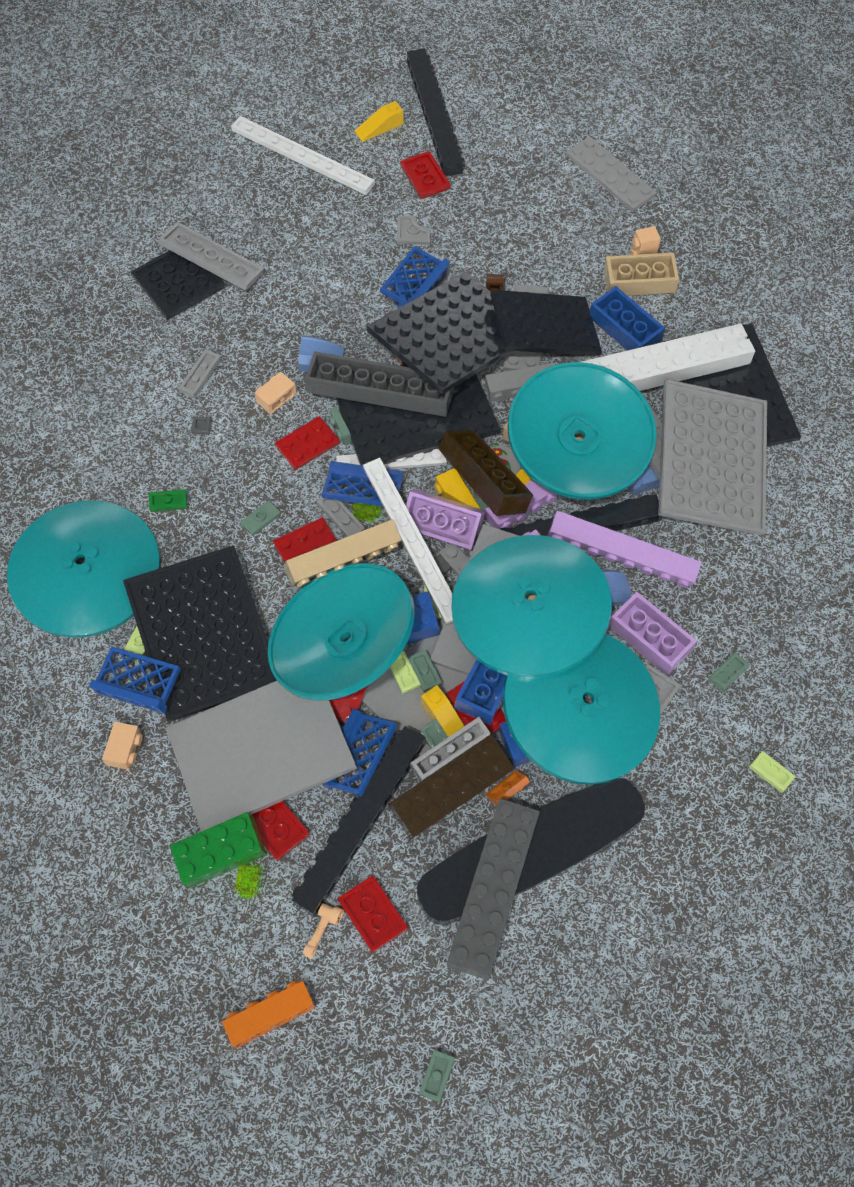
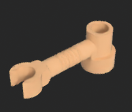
(329, 915)

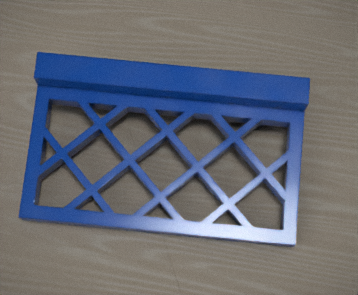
(429, 283)
(352, 473)
(131, 696)
(352, 733)

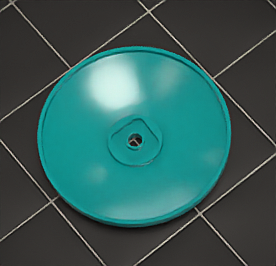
(586, 401)
(86, 596)
(310, 632)
(531, 635)
(582, 739)

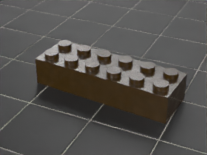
(485, 472)
(450, 787)

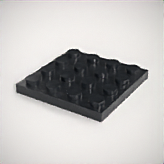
(176, 283)

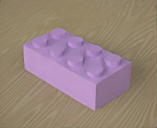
(445, 518)
(652, 633)

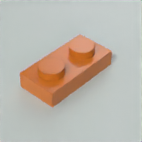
(508, 787)

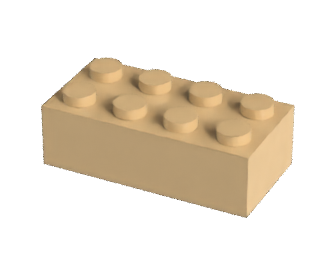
(642, 273)

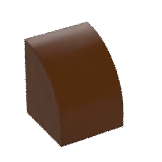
(494, 281)

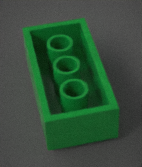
(217, 850)

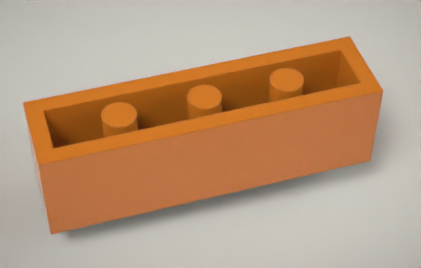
(268, 1014)

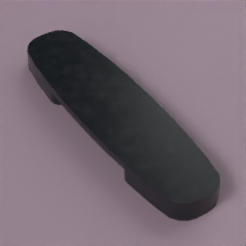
(563, 837)

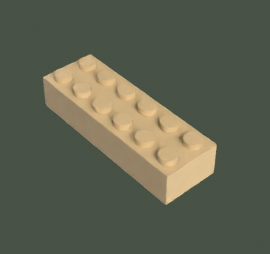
(342, 552)

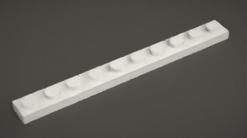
(303, 155)
(411, 538)

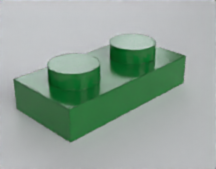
(167, 500)

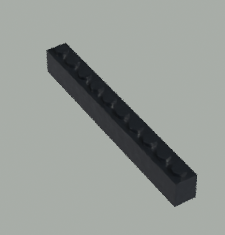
(434, 112)
(613, 516)
(358, 822)

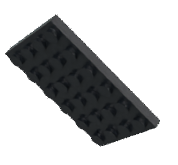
(545, 323)

